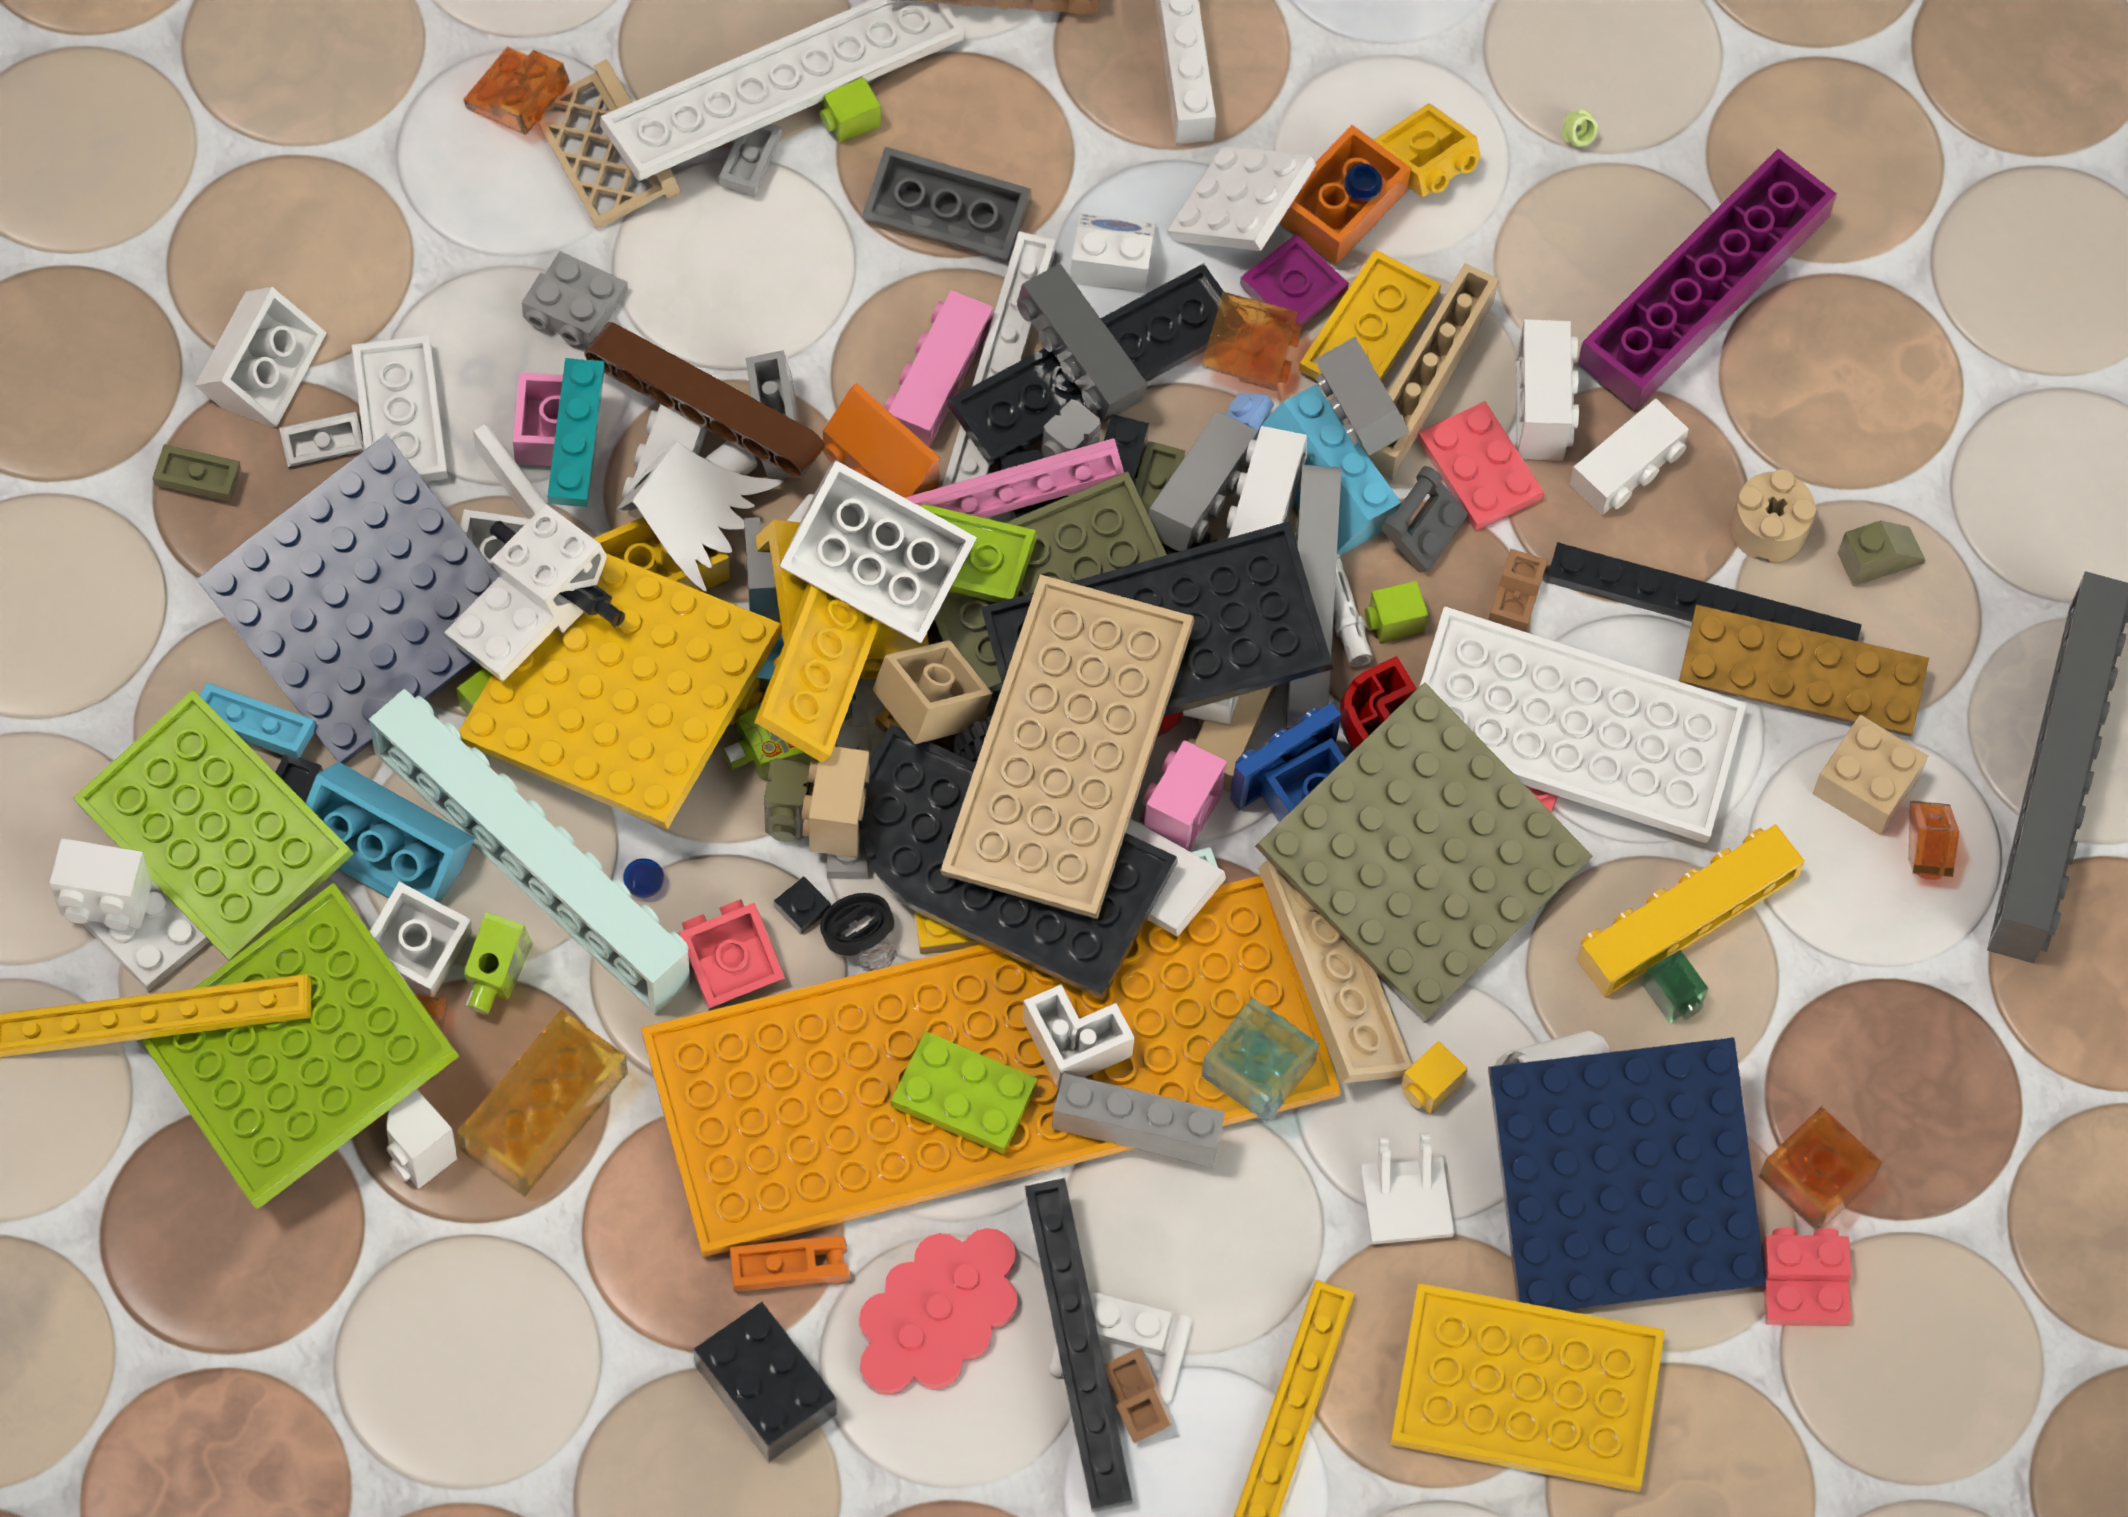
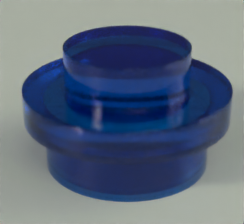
(1363, 182)
(643, 877)

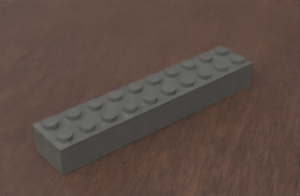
(2061, 769)

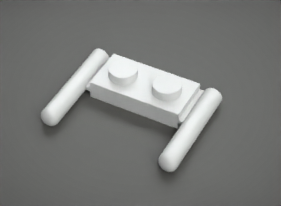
(1137, 1327)

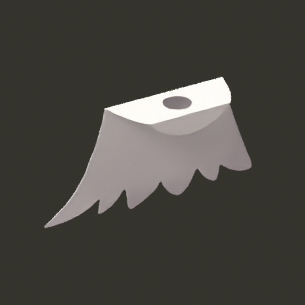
(688, 502)

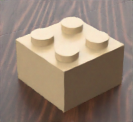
(931, 691)
(1870, 774)
(836, 802)

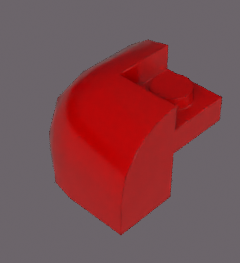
(1373, 699)

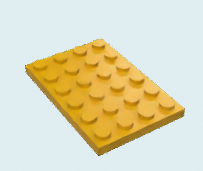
(1528, 1387)

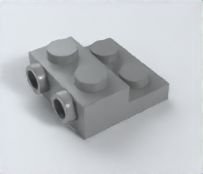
(573, 299)

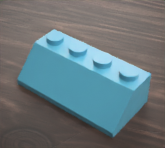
(1364, 492)
(388, 834)

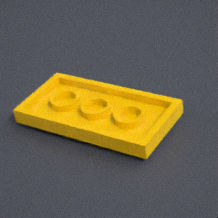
(1378, 310)

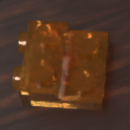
(518, 89)
(1252, 341)

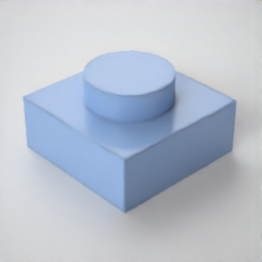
(1250, 409)

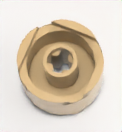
(1773, 516)

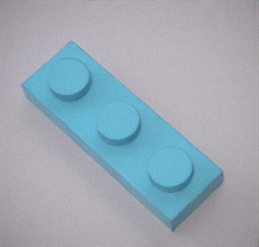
(261, 722)

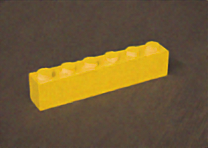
(1689, 909)

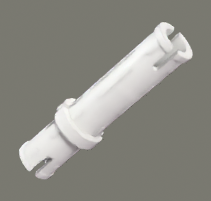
(1349, 624)

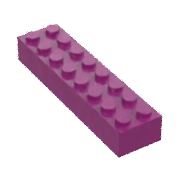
(1706, 279)

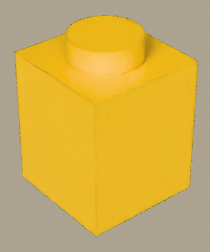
(1433, 1078)

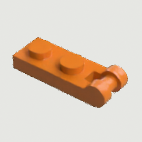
(788, 1263)

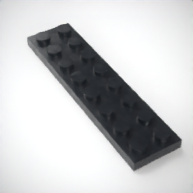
(1154, 332)

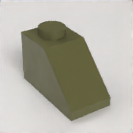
(1878, 551)

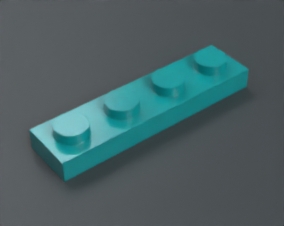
(576, 432)

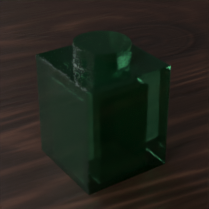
(1675, 987)

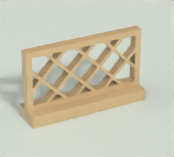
(614, 96)

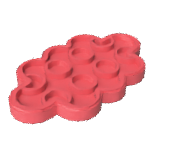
(937, 1311)

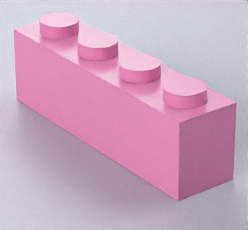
(940, 364)

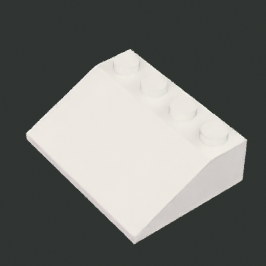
(877, 551)

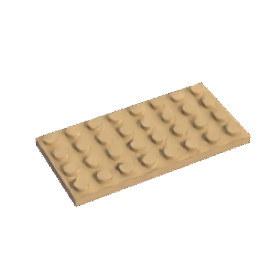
(1068, 746)

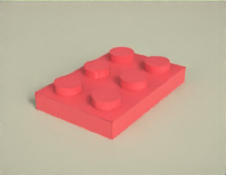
(1480, 465)

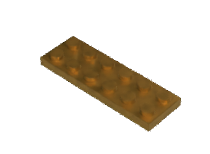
(1803, 670)

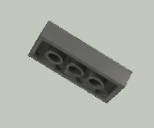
(947, 204)

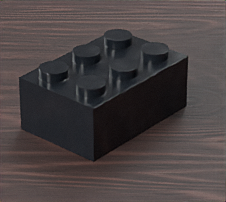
(765, 1381)

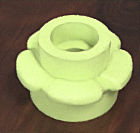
(1587, 128)

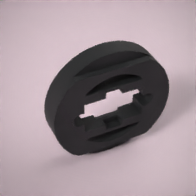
(852, 908)

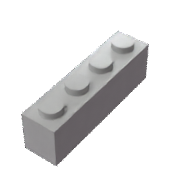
(1202, 482)
(1137, 1120)

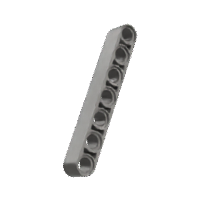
(1318, 552)

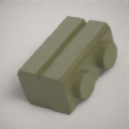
(785, 799)

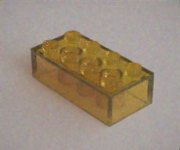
(542, 1102)

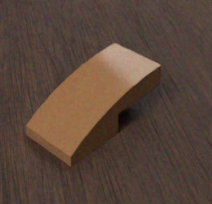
(1518, 590)
(1137, 1395)

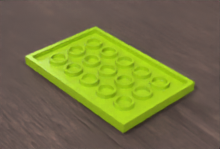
(213, 825)

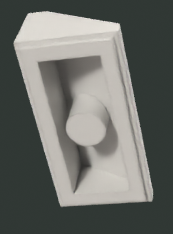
(321, 439)

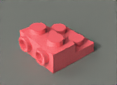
(730, 953)
(1807, 1278)

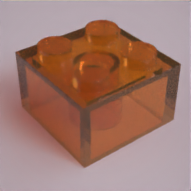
(1820, 1169)

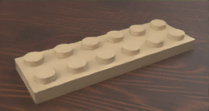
(1340, 989)

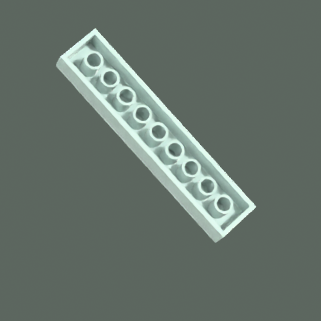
(531, 850)

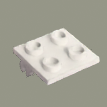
(1406, 1197)

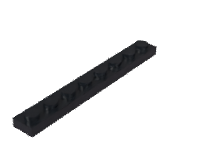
(1677, 594)
(1078, 1345)

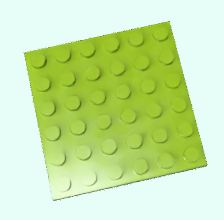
(301, 1088)

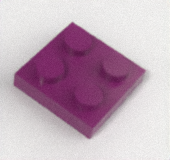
(1295, 280)

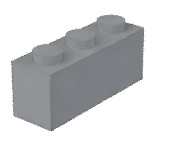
(773, 386)
(1359, 397)

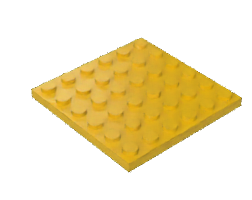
(628, 705)

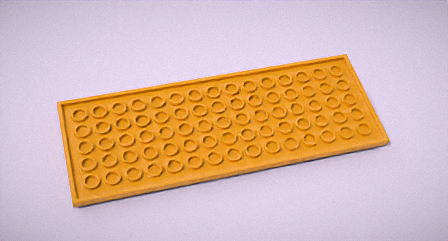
(790, 1095)

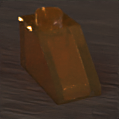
(1932, 839)

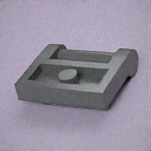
(1432, 525)

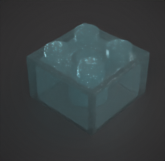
(1259, 1059)

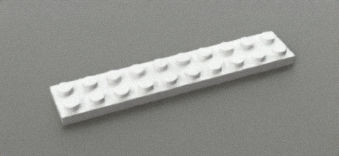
(776, 81)

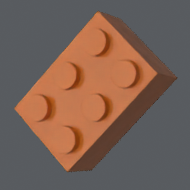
(1327, 214)

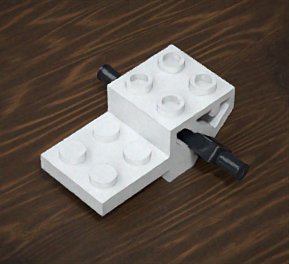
(542, 585)

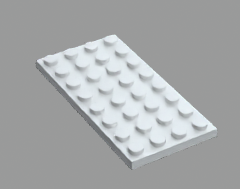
(1588, 723)

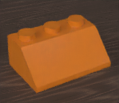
(879, 446)

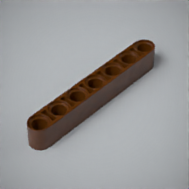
(705, 400)

